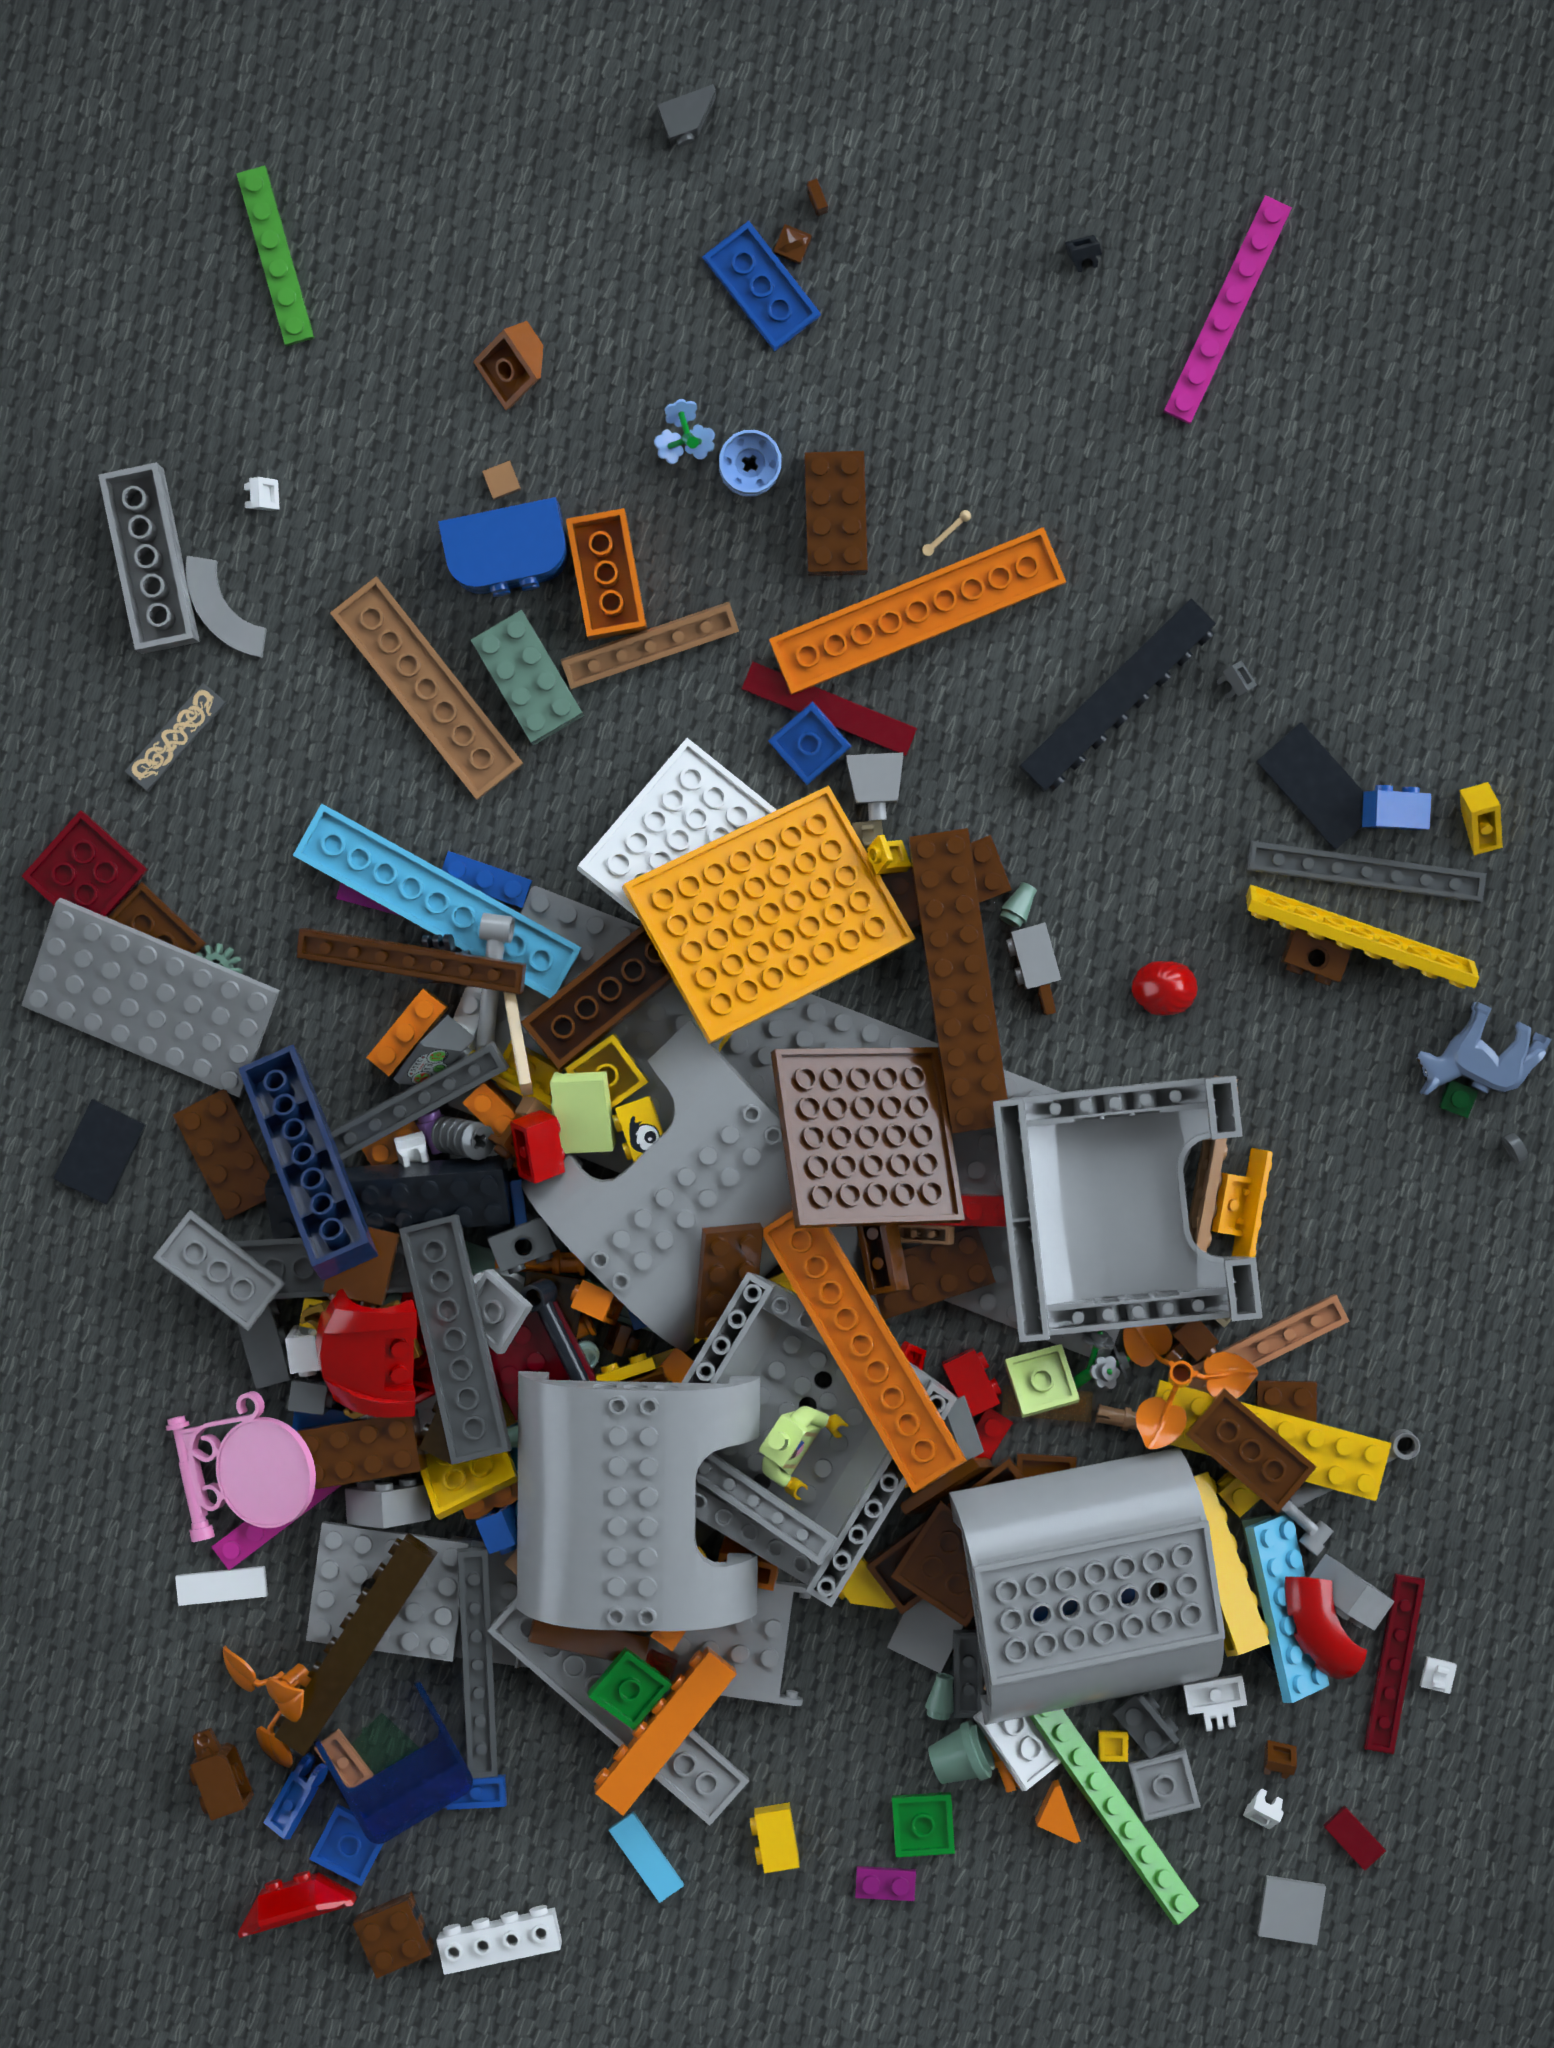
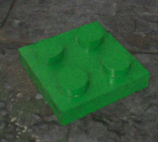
(629, 1688)
(923, 1824)

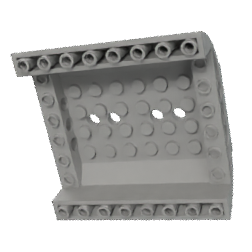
(847, 1477)
(1087, 1541)

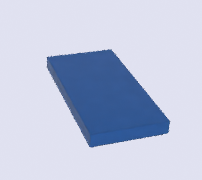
(761, 286)

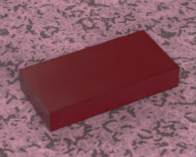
(1354, 1838)

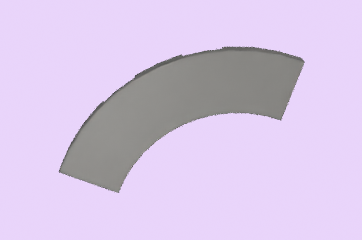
(214, 611)

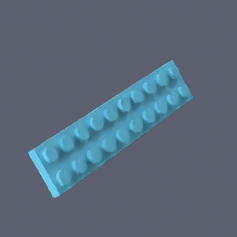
(430, 896)

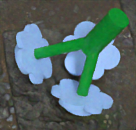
(697, 440)

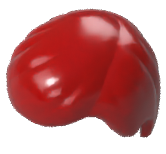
(1165, 987)

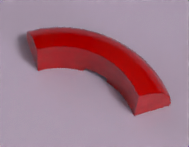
(1319, 1629)

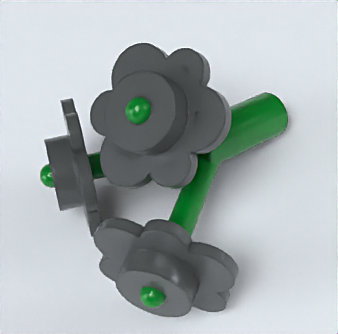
(1102, 1368)

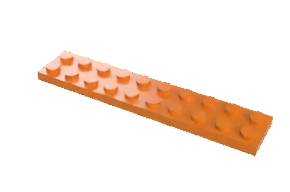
(917, 611)
(865, 1351)

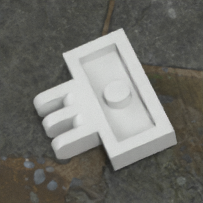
(1215, 1699)

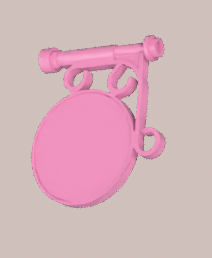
(260, 1469)

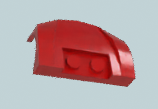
(368, 1356)

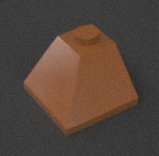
(512, 363)

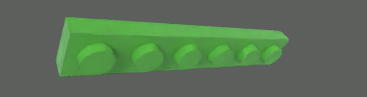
(275, 255)

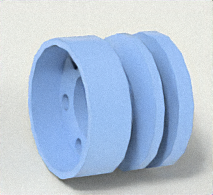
(749, 445)

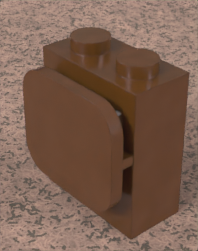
(372, 1278)

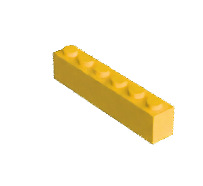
(1239, 1604)

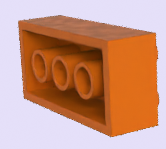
(606, 574)

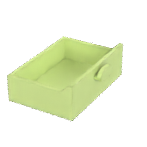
(583, 1111)

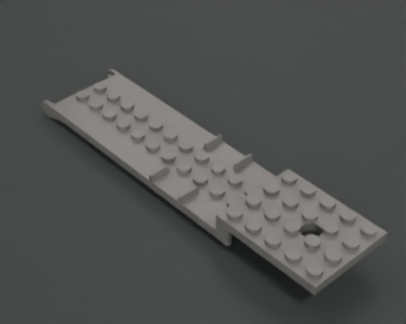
(431, 1615)

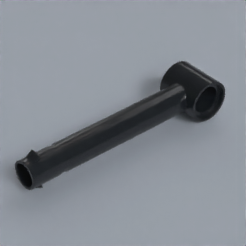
(554, 1326)

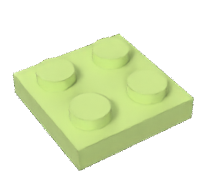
(1041, 1380)

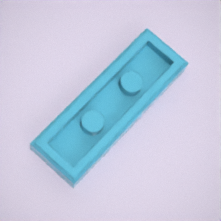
(646, 1857)

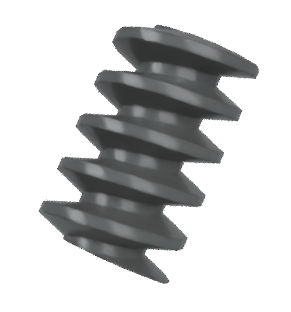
(462, 1137)

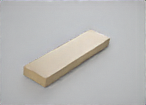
(518, 1043)

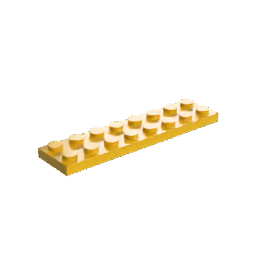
(1352, 933)
(1342, 1457)

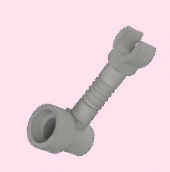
(1314, 1535)

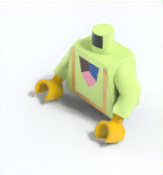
(791, 1440)

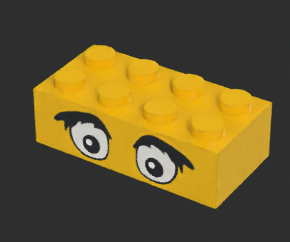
(639, 1125)

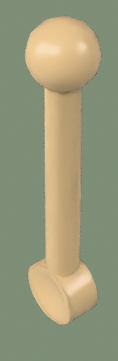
(928, 549)

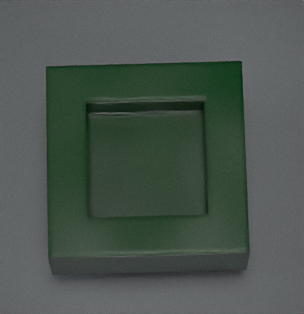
(1458, 1099)

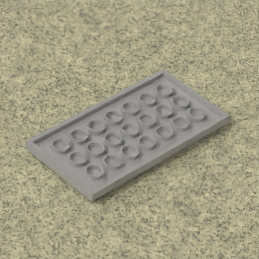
(149, 997)

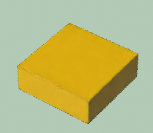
(1112, 1746)

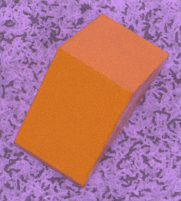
(1056, 1816)

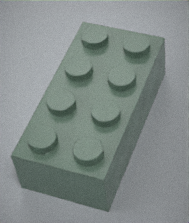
(527, 677)

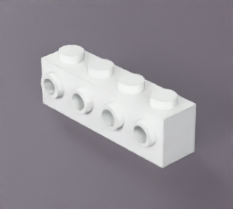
(499, 1940)

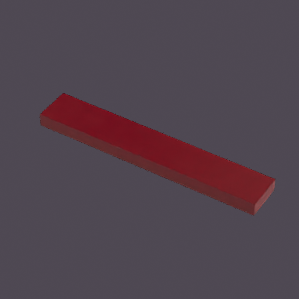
(841, 712)
(1394, 1664)

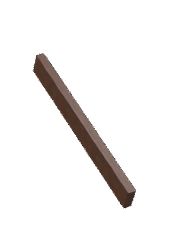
(411, 960)

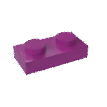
(885, 1883)

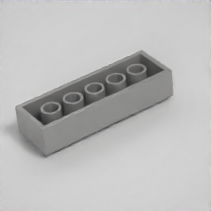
(148, 558)

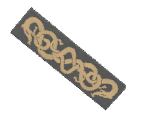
(175, 737)

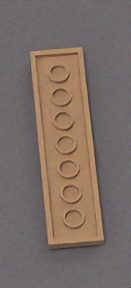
(426, 688)

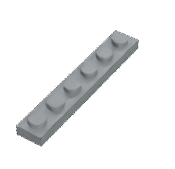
(766, 1508)

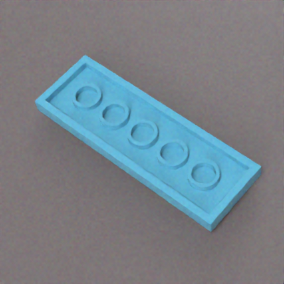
(1274, 1557)

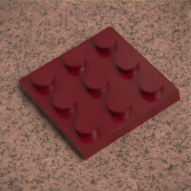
(85, 867)
(533, 1352)

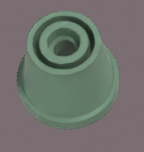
(962, 1755)

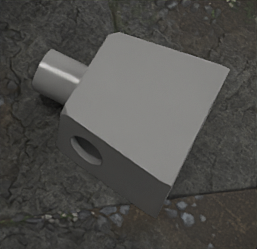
(875, 780)

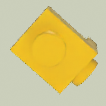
(888, 856)

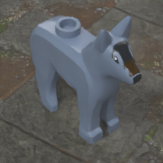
(1475, 1060)

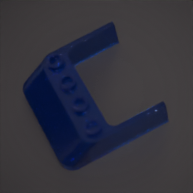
(409, 1787)

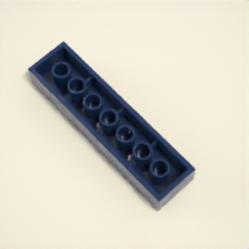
(308, 1163)

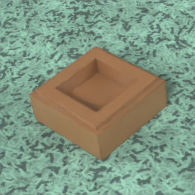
(501, 480)

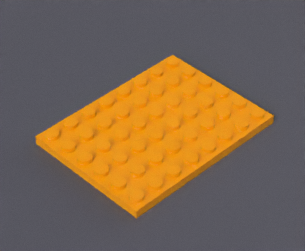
(768, 914)

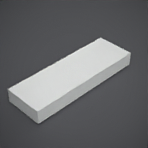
(221, 1585)

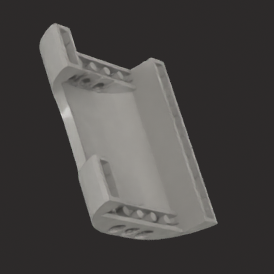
(708, 1169)
(1104, 1208)
(615, 1503)

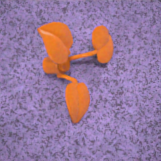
(1159, 1420)
(285, 1693)

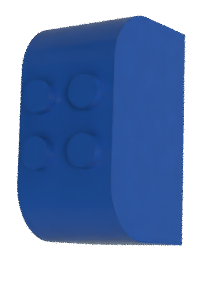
(506, 547)

